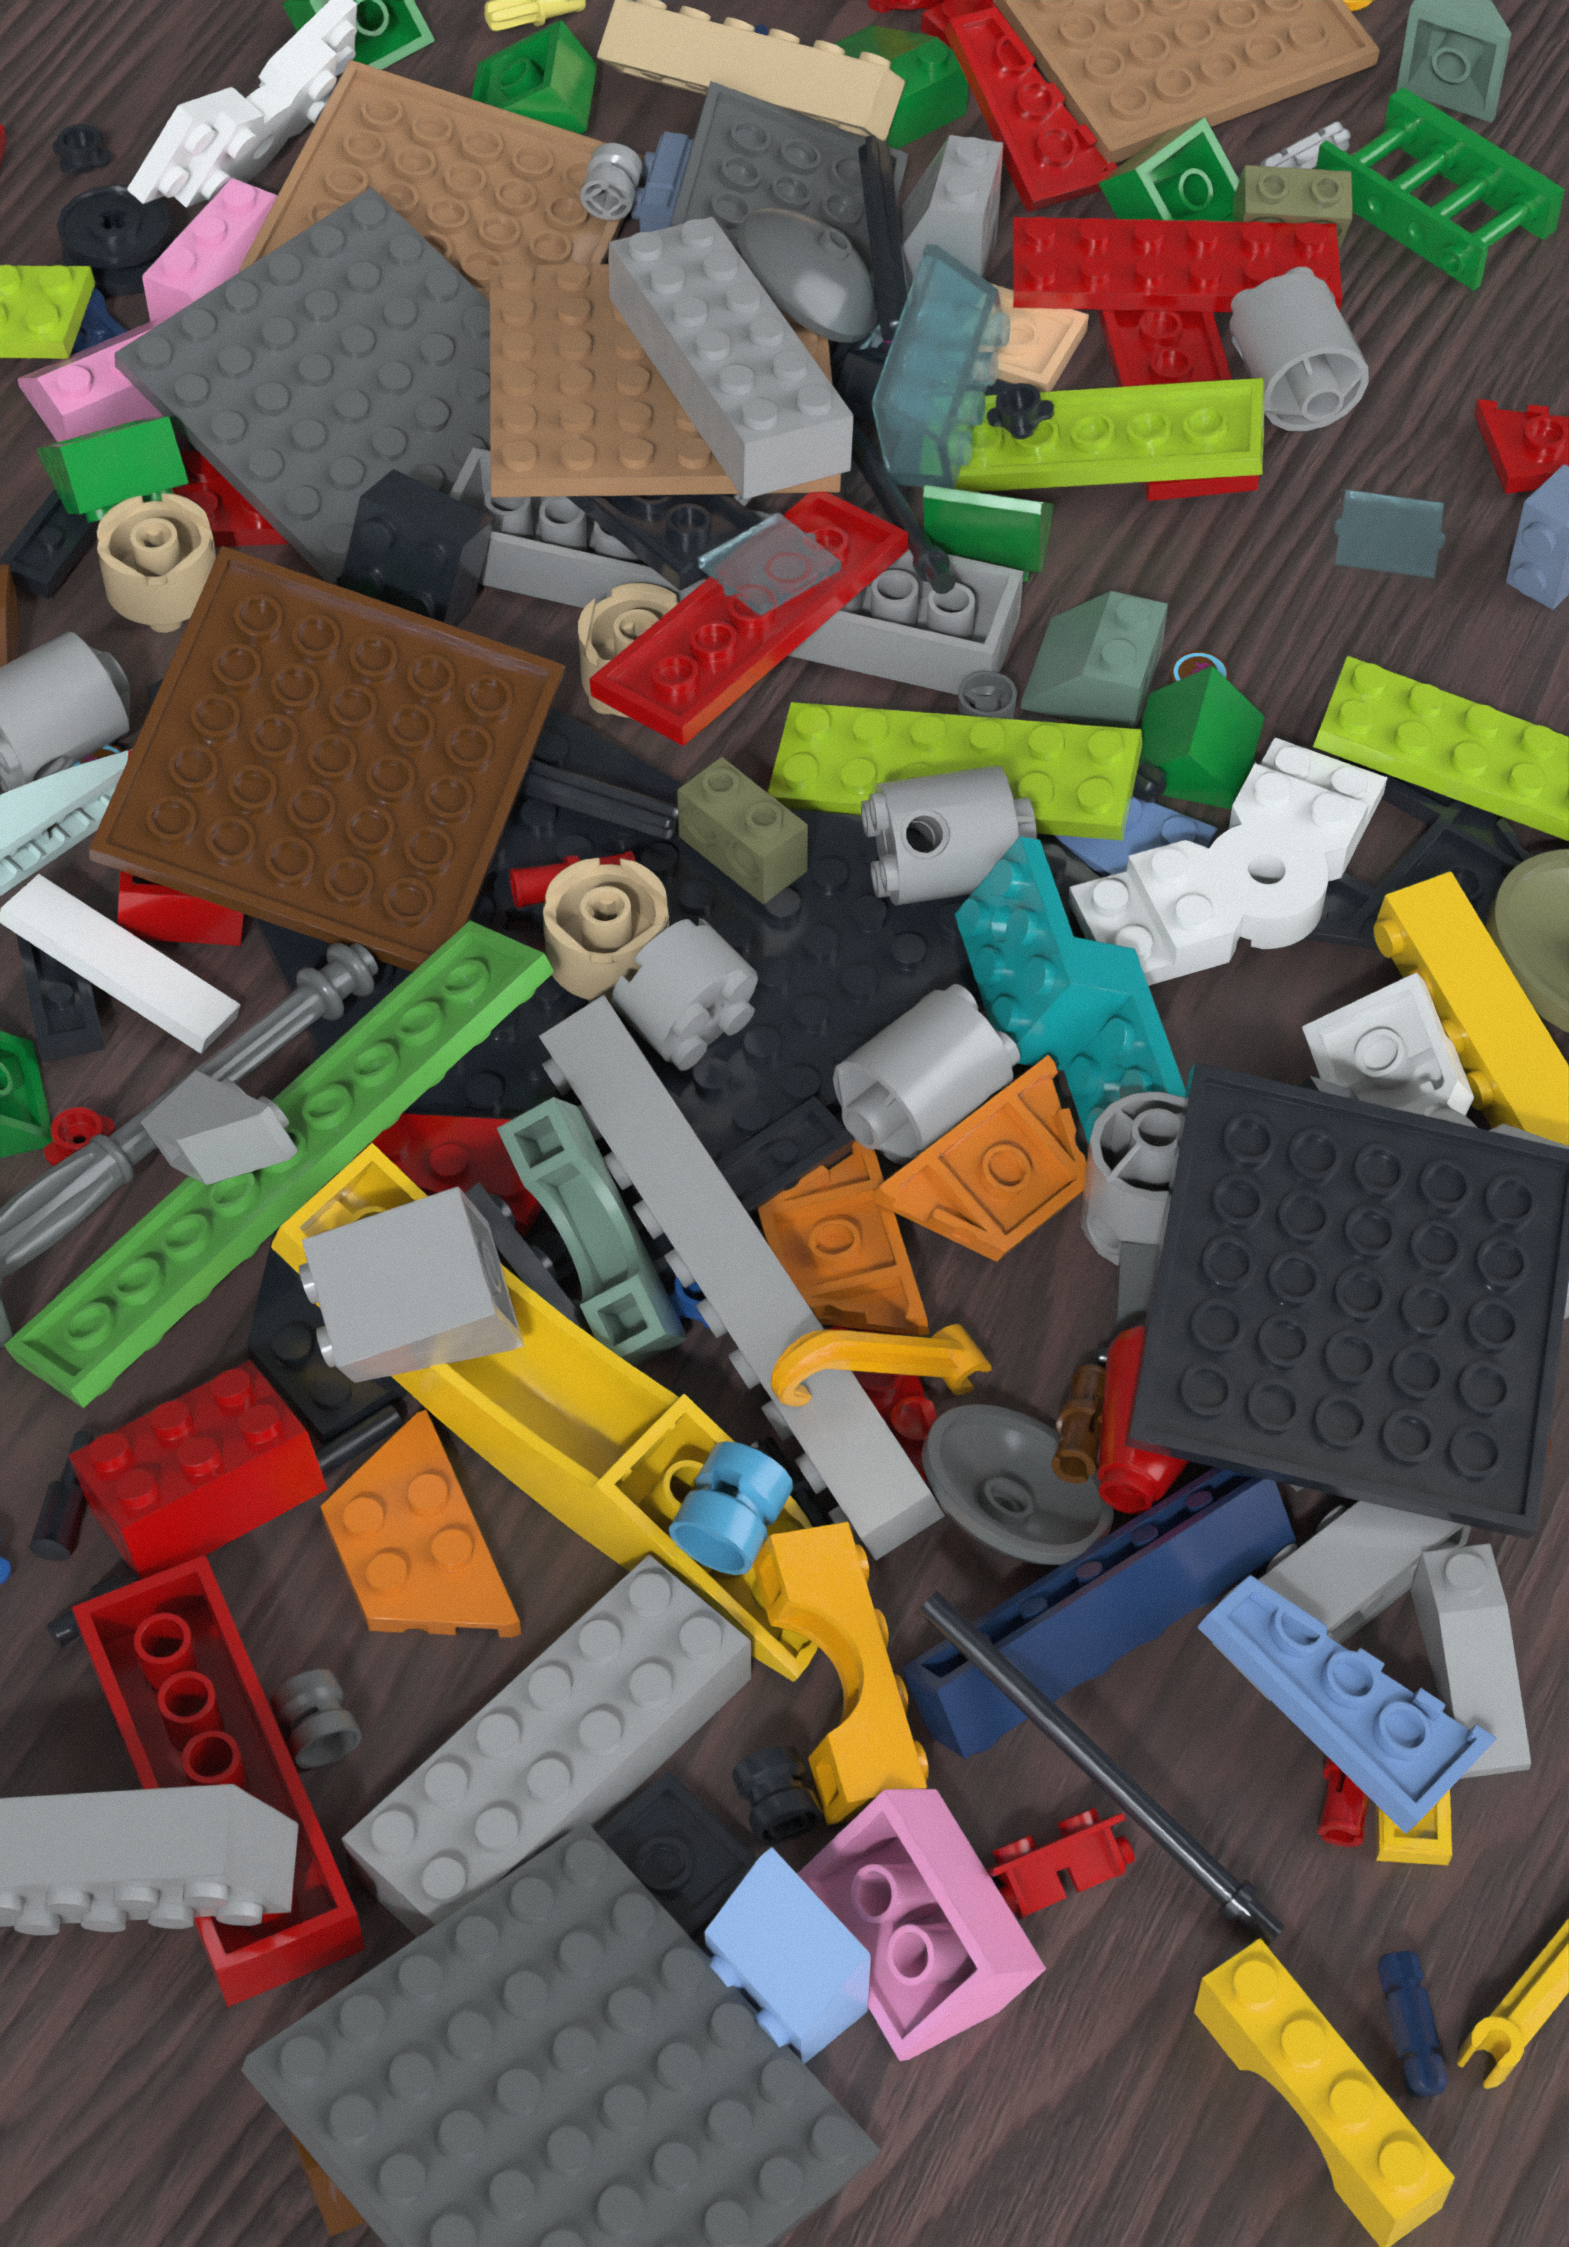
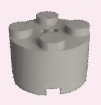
(686, 992)

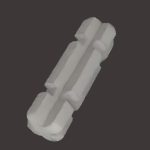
(1305, 151)

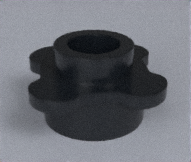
(80, 149)
(1019, 410)

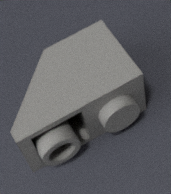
(218, 1130)

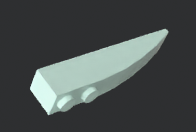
(53, 815)

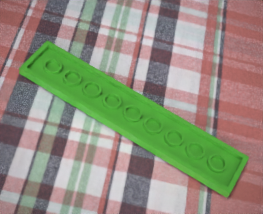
(332, 1115)

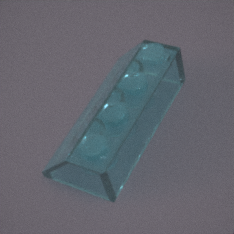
(938, 372)

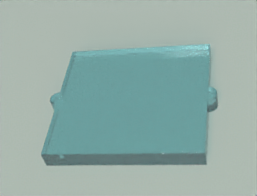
(1389, 534)
(769, 564)

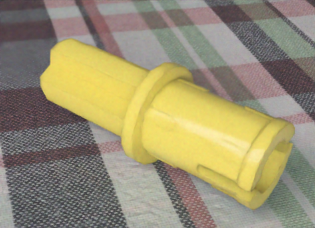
(514, 13)

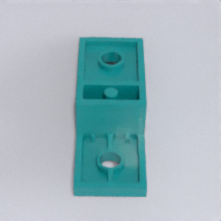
(1063, 992)

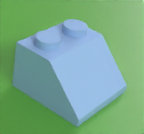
(789, 1958)

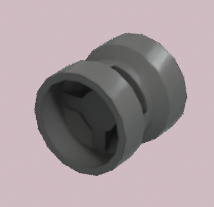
(987, 695)
(314, 1715)

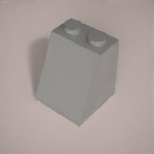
(955, 205)
(410, 1289)

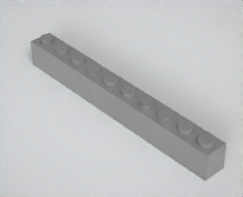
(738, 1273)

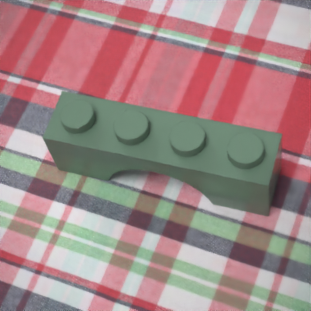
(572, 1183)

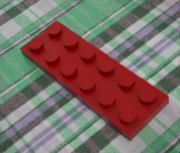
(1161, 261)
(1170, 350)
(718, 647)

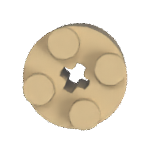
(155, 559)
(614, 625)
(599, 922)

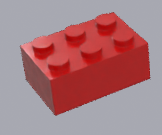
(198, 1471)

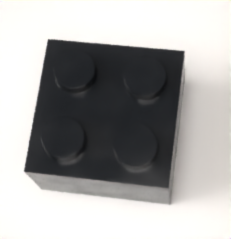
(417, 549)

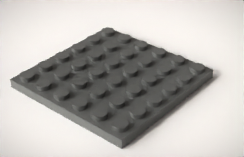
(327, 373)
(559, 2080)

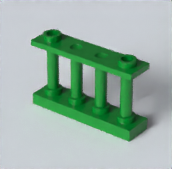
(1463, 158)

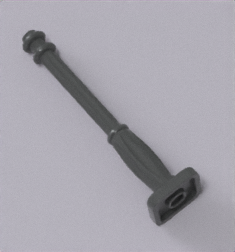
(86, 1178)

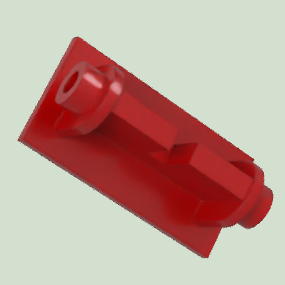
(1083, 1849)

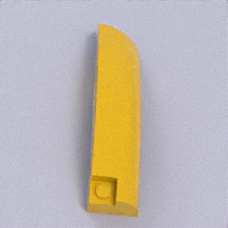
(570, 1424)

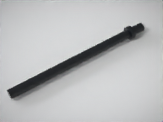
(929, 560)
(1235, 1898)

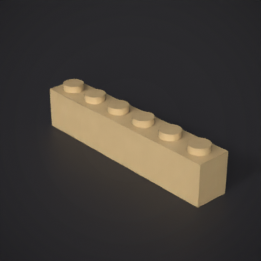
(691, 51)

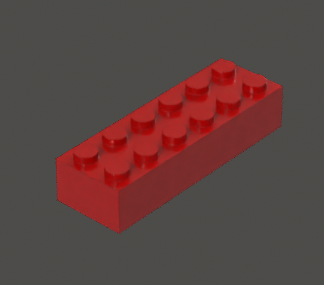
(201, 1719)

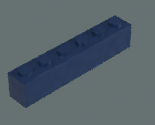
(1105, 1603)

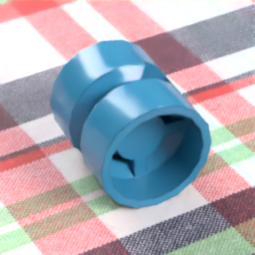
(728, 1513)

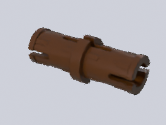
(1080, 1426)

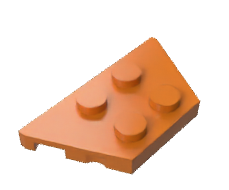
(996, 1170)
(845, 1248)
(415, 1542)

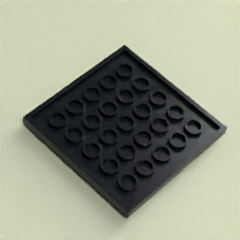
(1357, 1302)

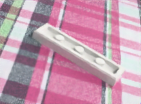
(119, 963)

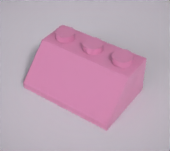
(207, 249)
(88, 390)
(928, 1917)

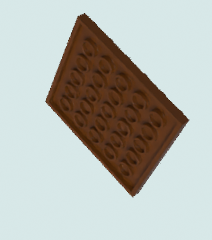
(328, 762)

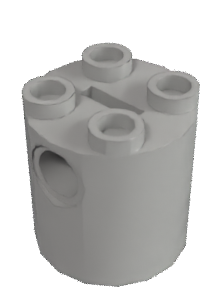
(1300, 348)
(59, 709)
(966, 828)
(923, 1075)
(1130, 1171)

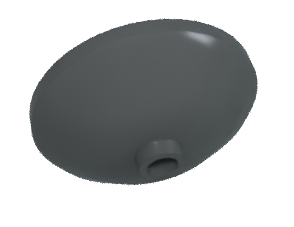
(810, 272)
(1000, 1485)

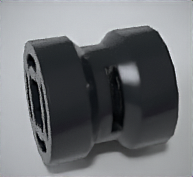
(776, 1793)

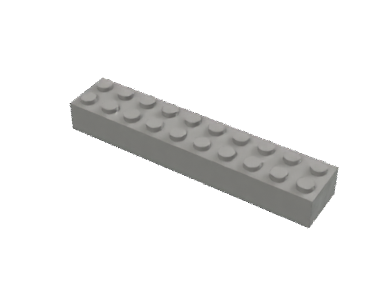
(887, 630)

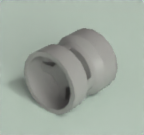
(611, 181)

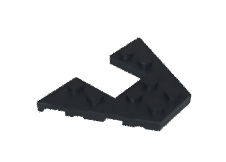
(1460, 840)

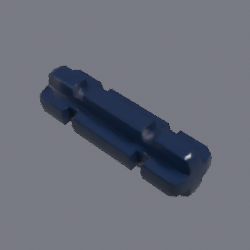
(1412, 2024)

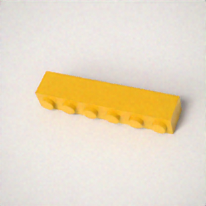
(1481, 1006)

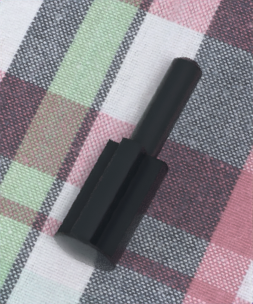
(61, 1510)

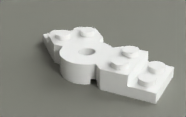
(239, 136)
(1255, 882)
(1398, 1055)

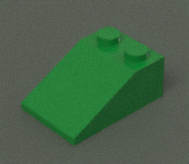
(934, 81)
(988, 527)

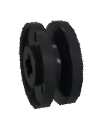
(114, 237)

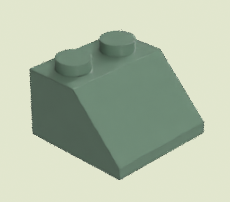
(1455, 55)
(1098, 661)

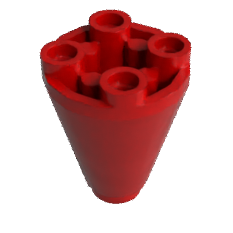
(1127, 1475)

